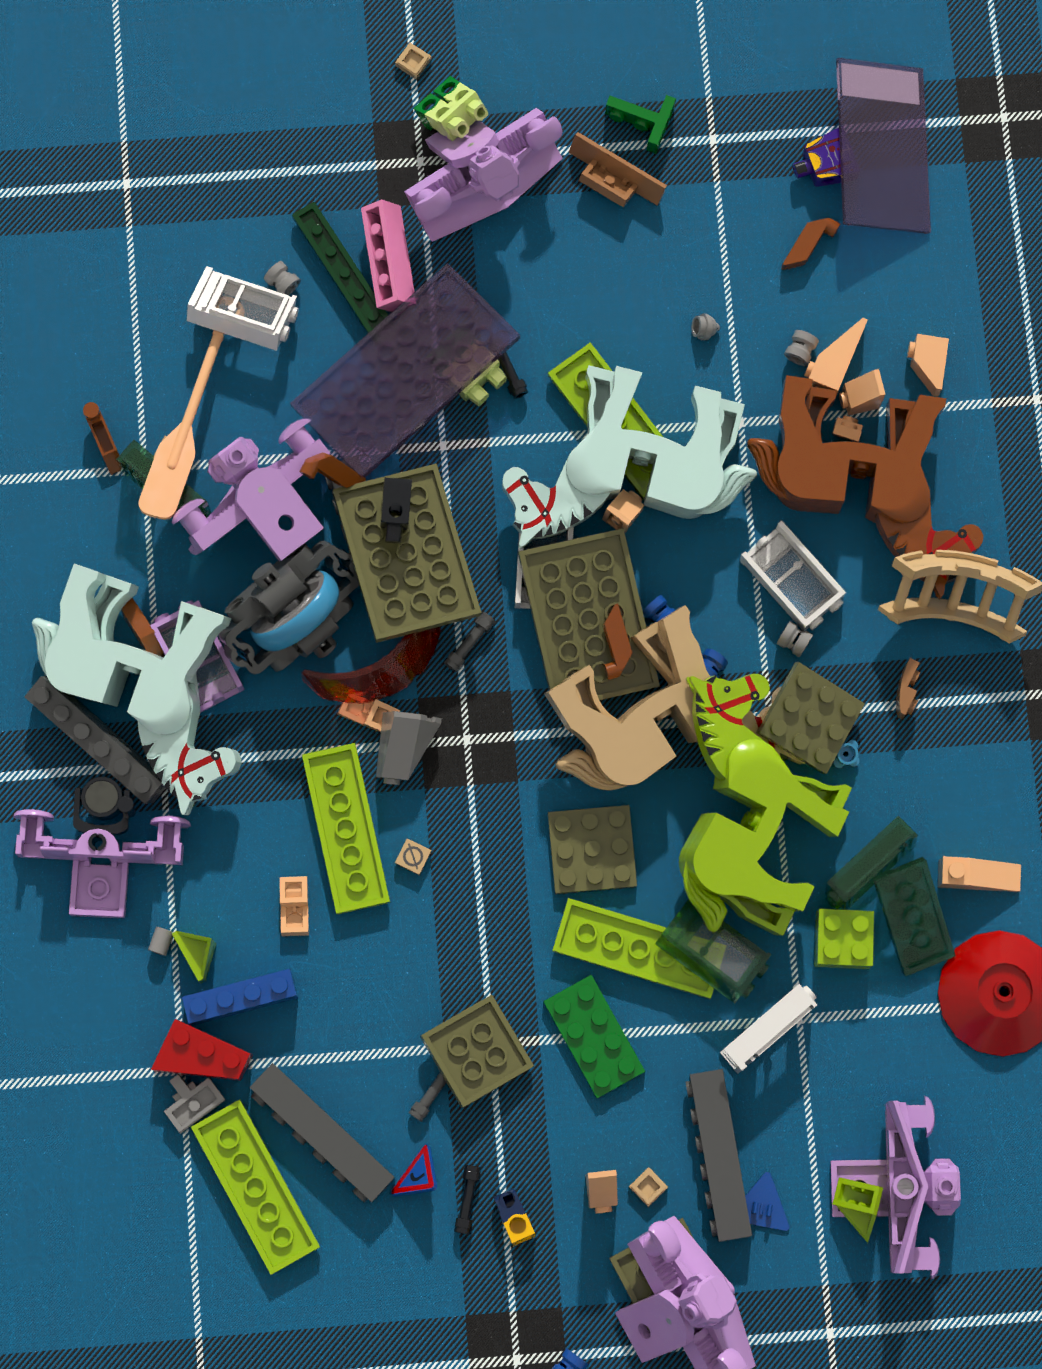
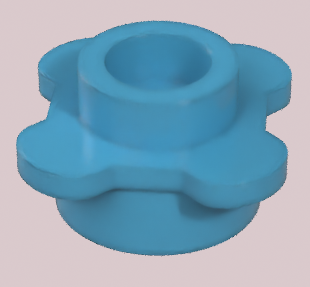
(852, 758)

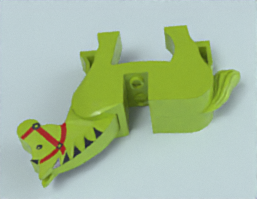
(723, 855)

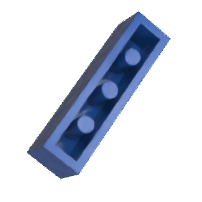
(240, 997)

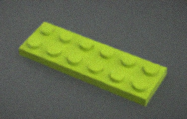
(571, 382)
(345, 828)
(623, 946)
(255, 1187)

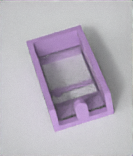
(215, 675)

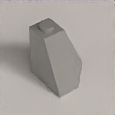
(403, 743)

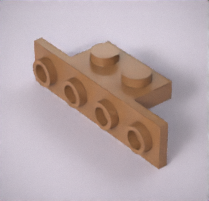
(613, 175)

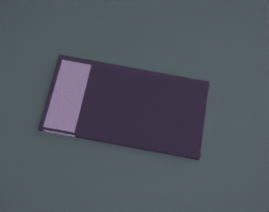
(883, 146)

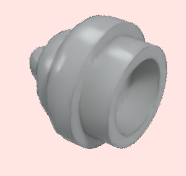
(704, 327)

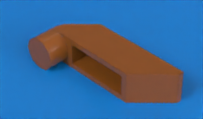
(808, 240)
(102, 436)
(331, 469)
(141, 628)
(617, 642)

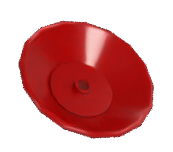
(972, 997)

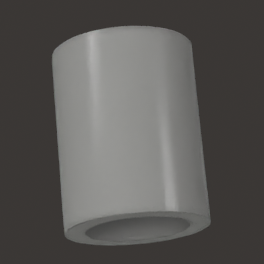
(160, 941)

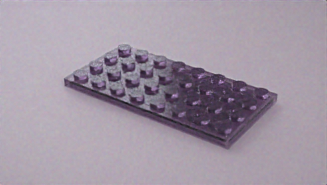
(405, 371)

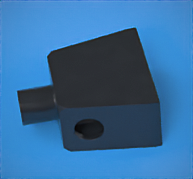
(395, 498)

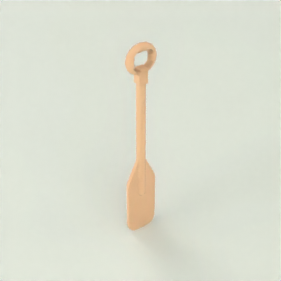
(177, 451)

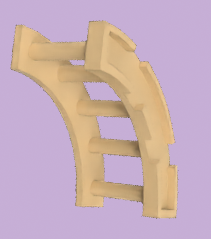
(964, 565)

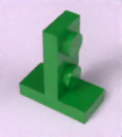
(643, 118)

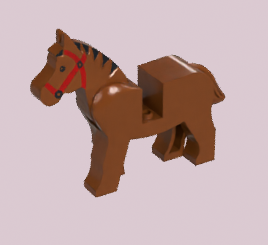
(815, 474)

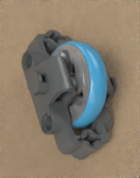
(290, 608)

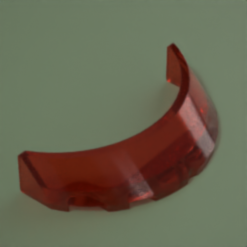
(382, 678)

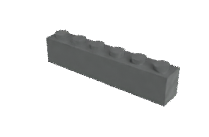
(97, 740)
(322, 1133)
(720, 1155)

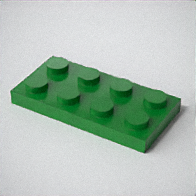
(594, 1036)

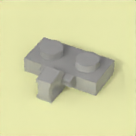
(192, 1102)

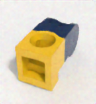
(514, 1217)

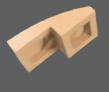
(366, 714)
(294, 906)

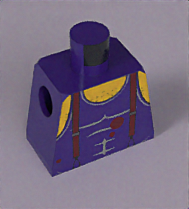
(821, 160)

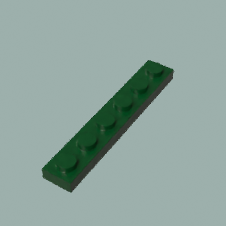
(339, 266)

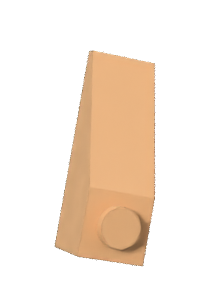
(834, 360)
(978, 874)
(602, 1190)

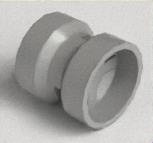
(281, 278)
(801, 347)
(790, 634)

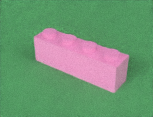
(387, 254)

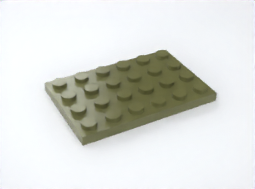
(413, 581)
(570, 597)

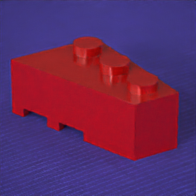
(200, 1054)

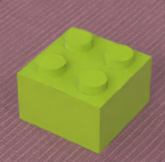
(844, 938)

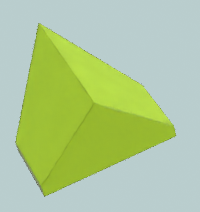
(197, 951)
(858, 1204)

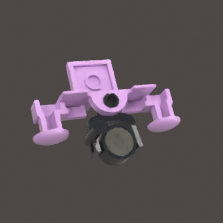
(100, 888)

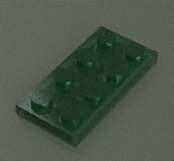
(914, 916)

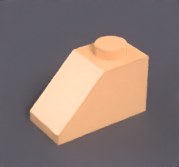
(929, 360)
(863, 393)
(623, 510)

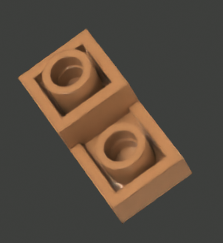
(847, 428)
(905, 695)

